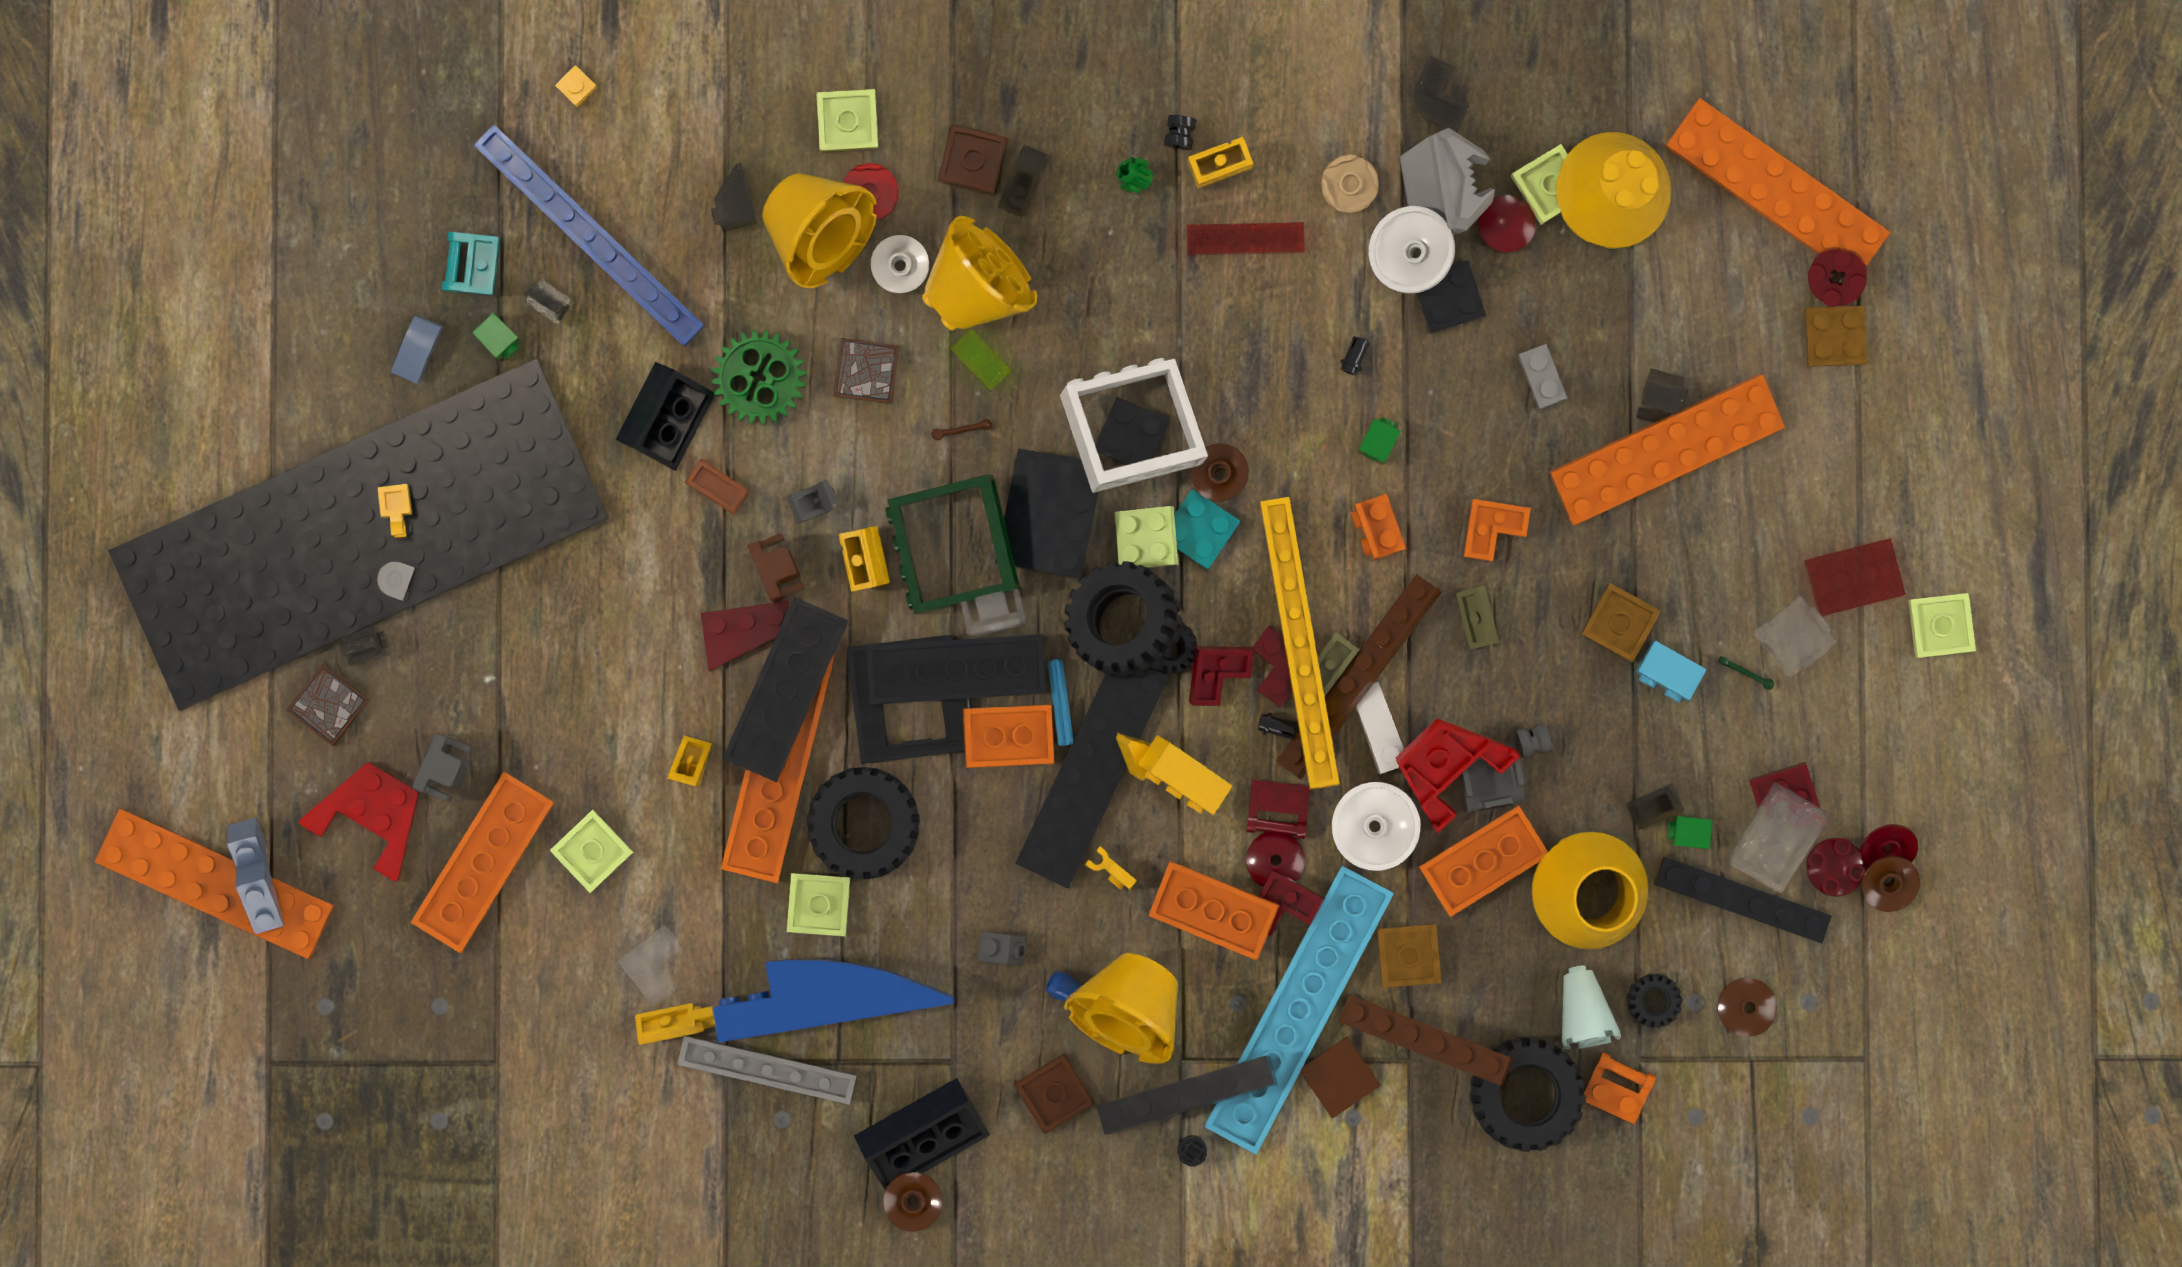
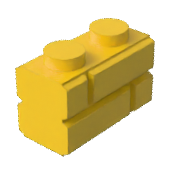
(1220, 162)
(864, 558)

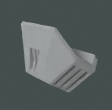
(1439, 178)

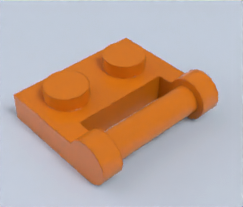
(1614, 1097)

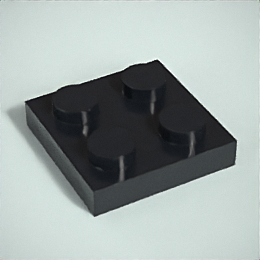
(1452, 300)
(1131, 433)

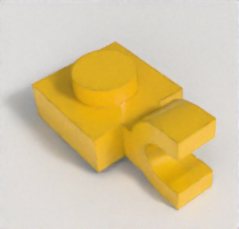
(395, 504)
(1118, 876)

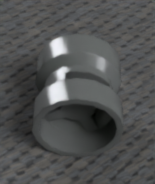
(1533, 740)

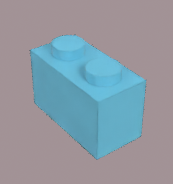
(1669, 671)

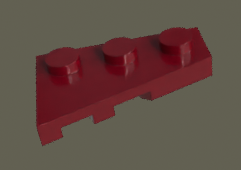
(740, 630)

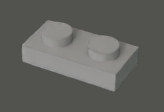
(1542, 376)

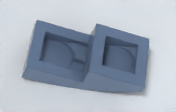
(416, 349)

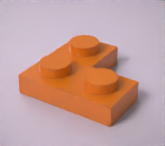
(1486, 521)

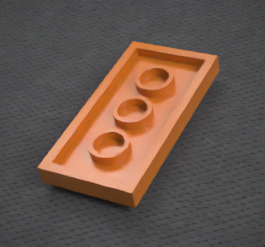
(1483, 861)
(1214, 910)

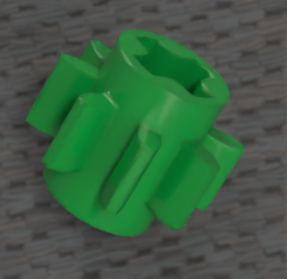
(1134, 175)

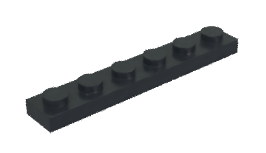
(1742, 900)

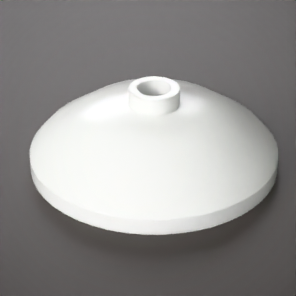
(1397, 239)
(1397, 821)

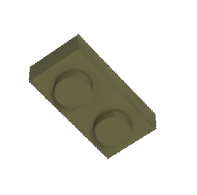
(1477, 617)
(1334, 660)

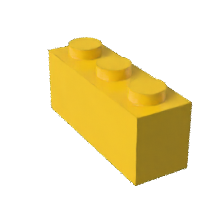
(1184, 776)

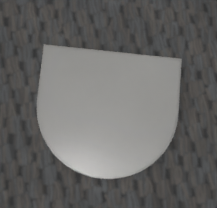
(394, 579)

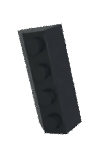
(922, 1133)

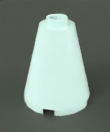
(1585, 1011)

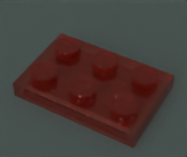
(1854, 577)

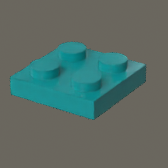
(1202, 529)

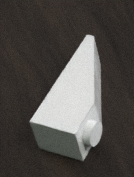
(1379, 729)

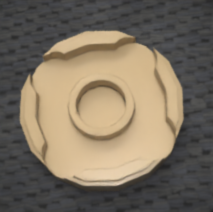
(1349, 184)

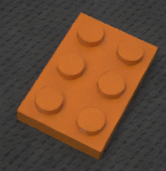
(1008, 736)

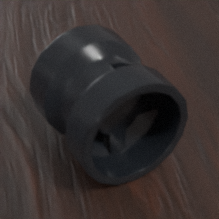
(1180, 132)
(1189, 1147)

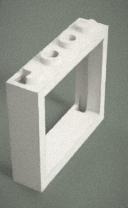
(1102, 480)

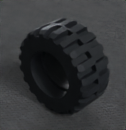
(1097, 594)
(823, 831)
(1563, 1113)

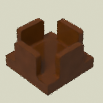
(775, 567)

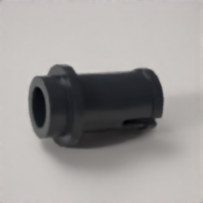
(1352, 362)
(1276, 726)

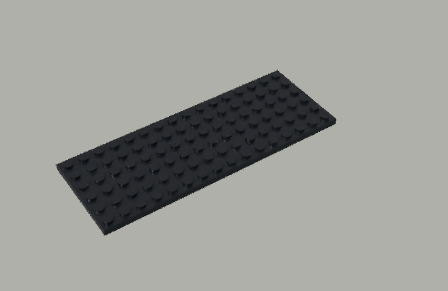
(303, 550)

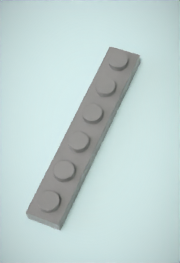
(767, 1070)

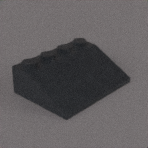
(1050, 514)

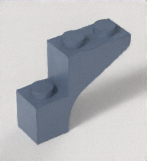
(253, 875)

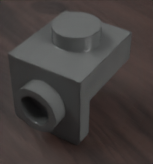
(812, 502)
(1002, 948)

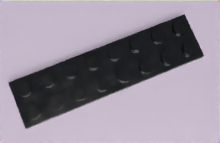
(1089, 776)

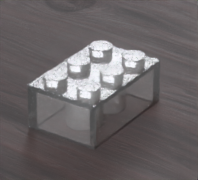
(1778, 837)

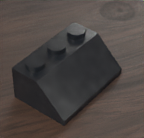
(665, 416)

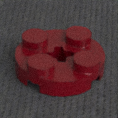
(1831, 292)

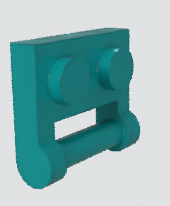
(480, 264)

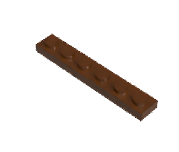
(1425, 1040)

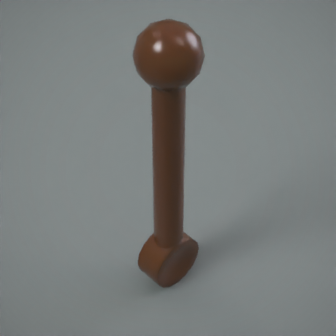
(938, 434)

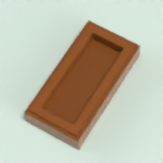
(717, 486)

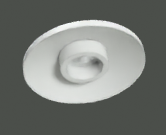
(899, 249)

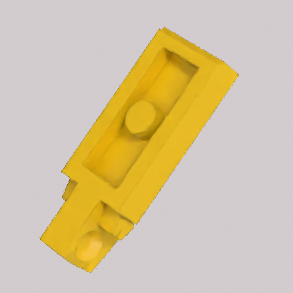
(673, 1022)

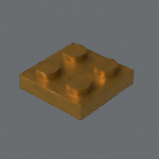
(1835, 336)
(1620, 622)
(1409, 955)

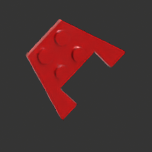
(1440, 757)
(376, 803)

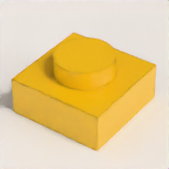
(576, 86)

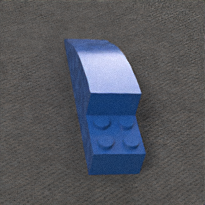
(819, 994)

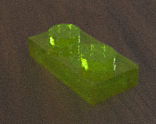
(981, 360)

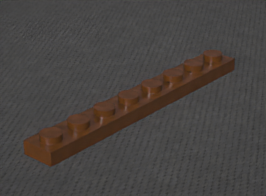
(1368, 664)

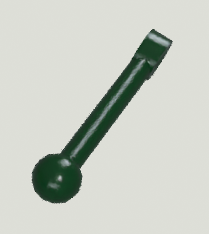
(1767, 683)

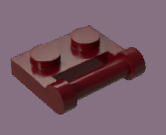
(1280, 799)

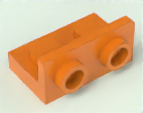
(1378, 527)

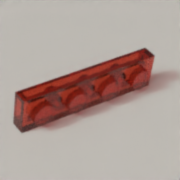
(1245, 238)

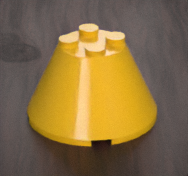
(1613, 190)
(976, 278)

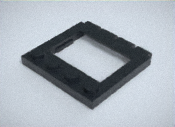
(871, 719)

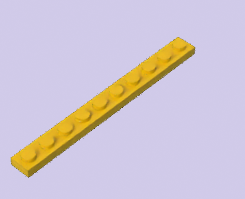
(1299, 643)

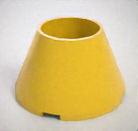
(818, 226)
(1563, 871)
(1129, 1008)

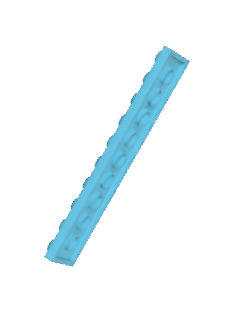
(1303, 1003)

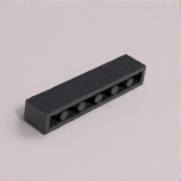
(1187, 1095)

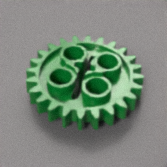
(734, 367)

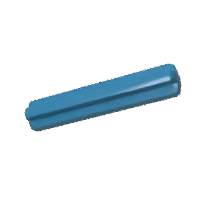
(1060, 702)

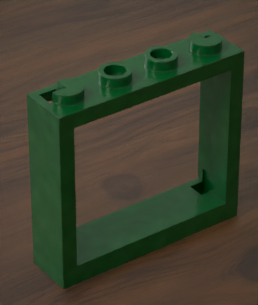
(998, 533)

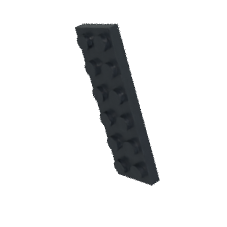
(955, 669)
(785, 689)

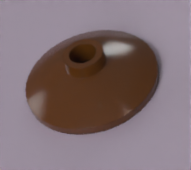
(1225, 458)
(1897, 893)
(1732, 1004)
(912, 1217)

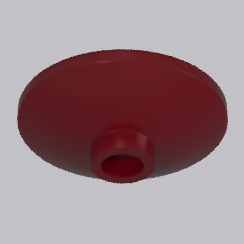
(1899, 841)
(1265, 847)

